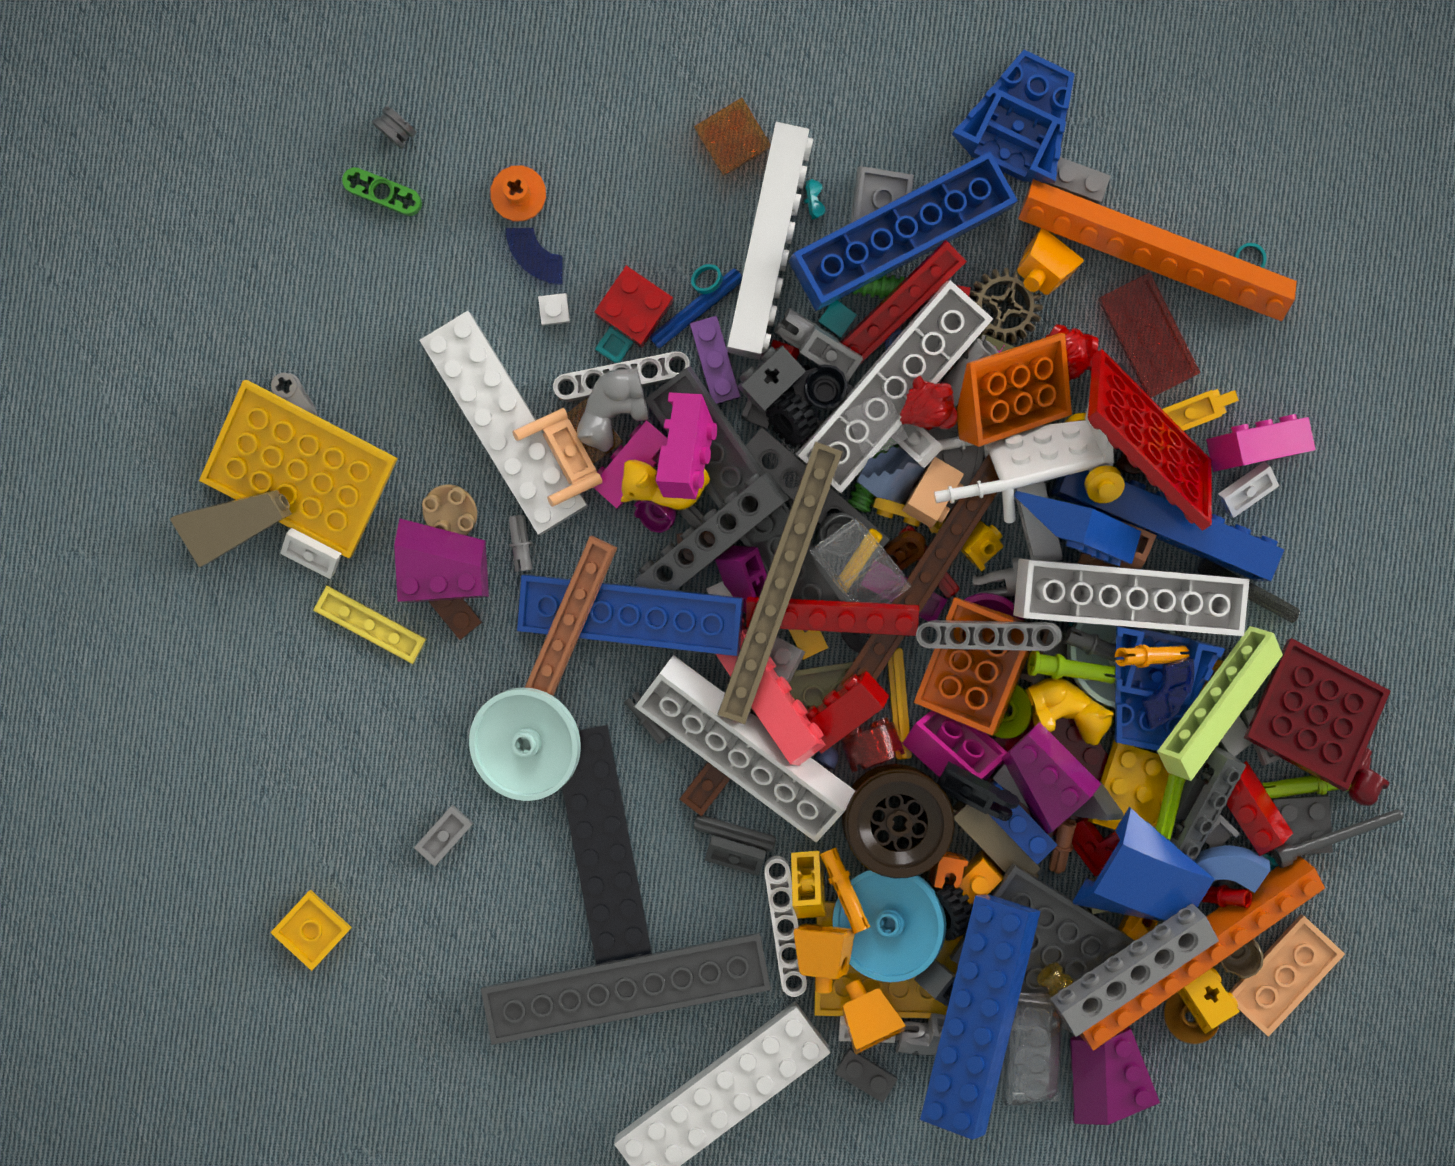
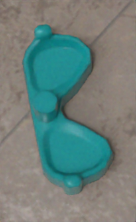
(816, 208)

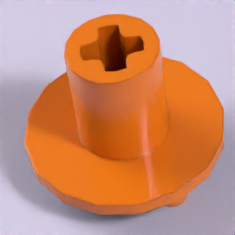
(518, 193)

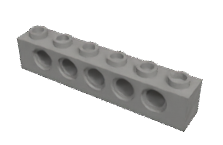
(1134, 969)

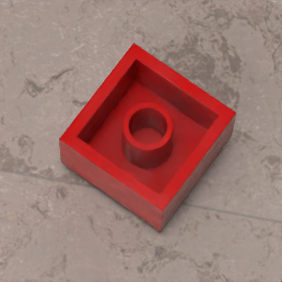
(634, 306)

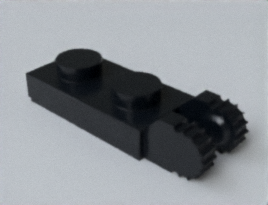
(977, 792)

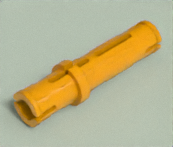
(1144, 655)
(840, 879)

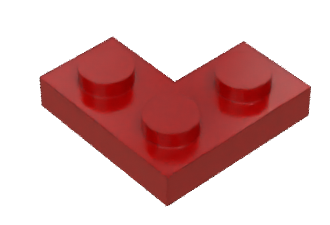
(1092, 846)

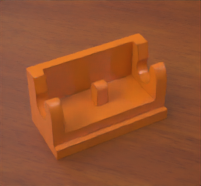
(949, 866)

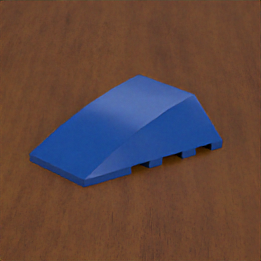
(1021, 119)
(1137, 683)
(1145, 875)

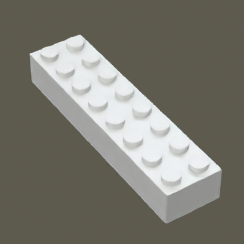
(768, 238)
(922, 349)
(494, 412)
(1131, 597)
(746, 752)
(724, 1091)

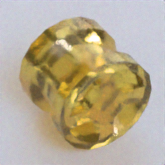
(1054, 978)

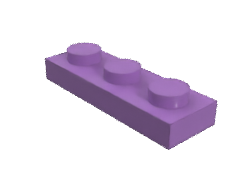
(715, 360)

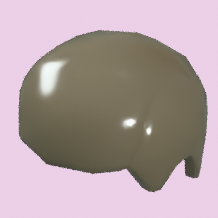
(1244, 961)

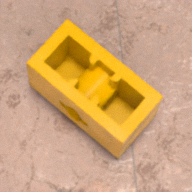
(808, 884)
(1209, 1012)

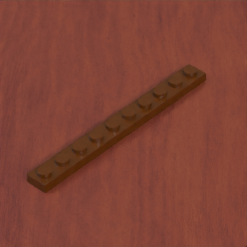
(928, 571)

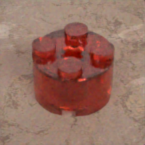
(872, 745)

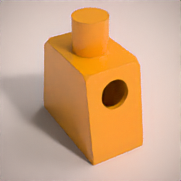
(1047, 263)
(979, 876)
(823, 953)
(869, 1017)

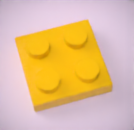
(311, 930)

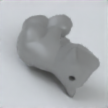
(612, 394)

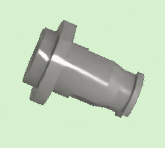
(1008, 575)

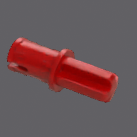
(1228, 896)

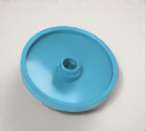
(904, 928)

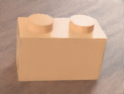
(922, 502)

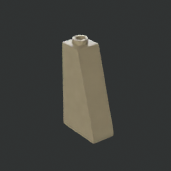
(224, 526)
(992, 839)

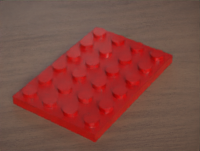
(1150, 440)

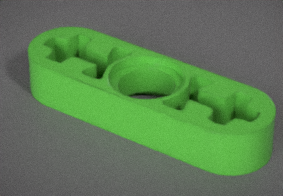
(360, 191)

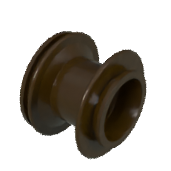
(934, 814)

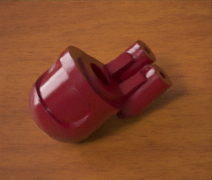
(1366, 783)

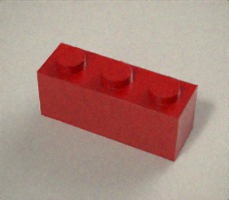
(847, 708)
(1257, 813)

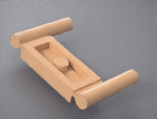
(567, 451)

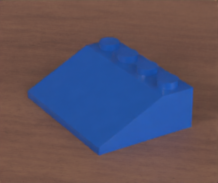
(1085, 528)

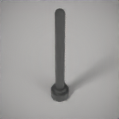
(1286, 854)

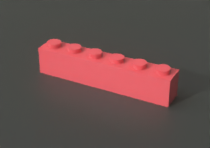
(781, 713)

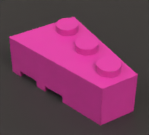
(687, 446)

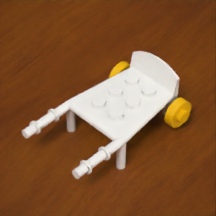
(1044, 455)

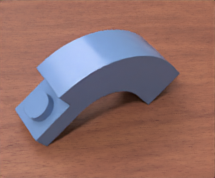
(1235, 864)

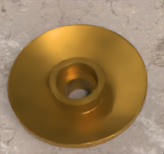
(1178, 1025)

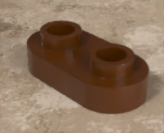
(904, 550)

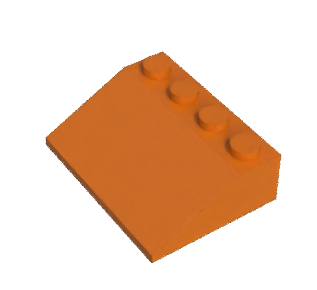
(1014, 391)
(973, 683)

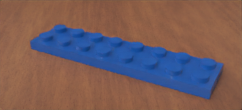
(640, 615)

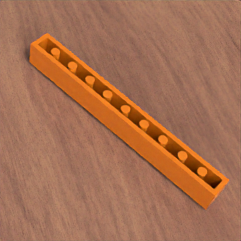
(1158, 250)
(1234, 926)

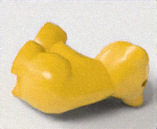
(641, 485)
(1060, 699)

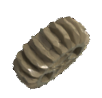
(1016, 309)

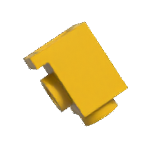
(982, 544)

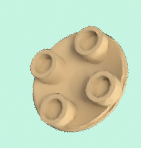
(450, 509)

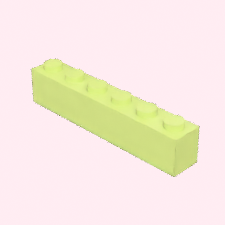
(1220, 703)

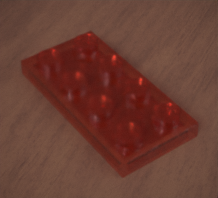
(1149, 335)

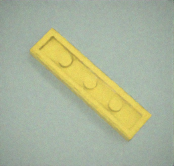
(369, 624)

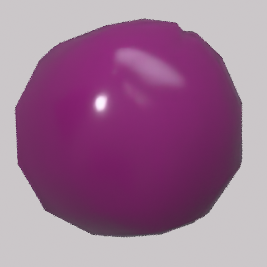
(655, 516)

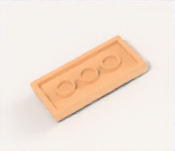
(1288, 975)

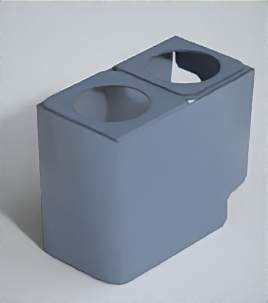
(891, 475)

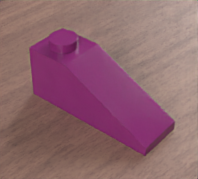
(742, 571)

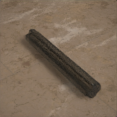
(1255, 593)

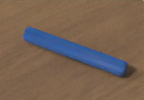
(695, 309)

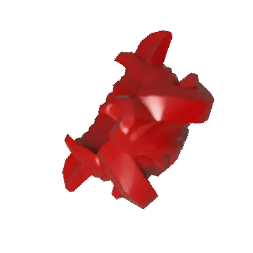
(1079, 349)
(929, 405)

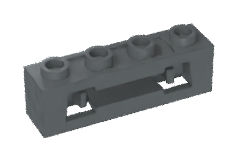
(1204, 800)

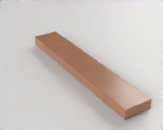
(571, 615)

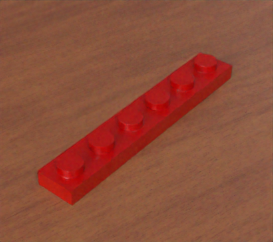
(904, 300)
(846, 616)

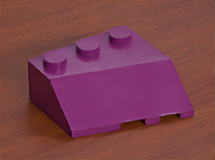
(438, 564)
(1049, 777)
(1109, 1080)

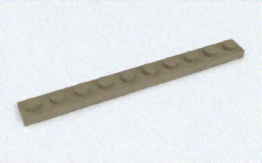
(779, 582)

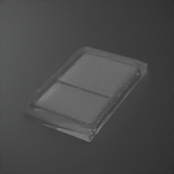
(860, 565)

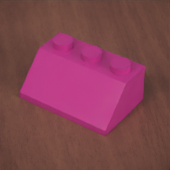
(942, 739)

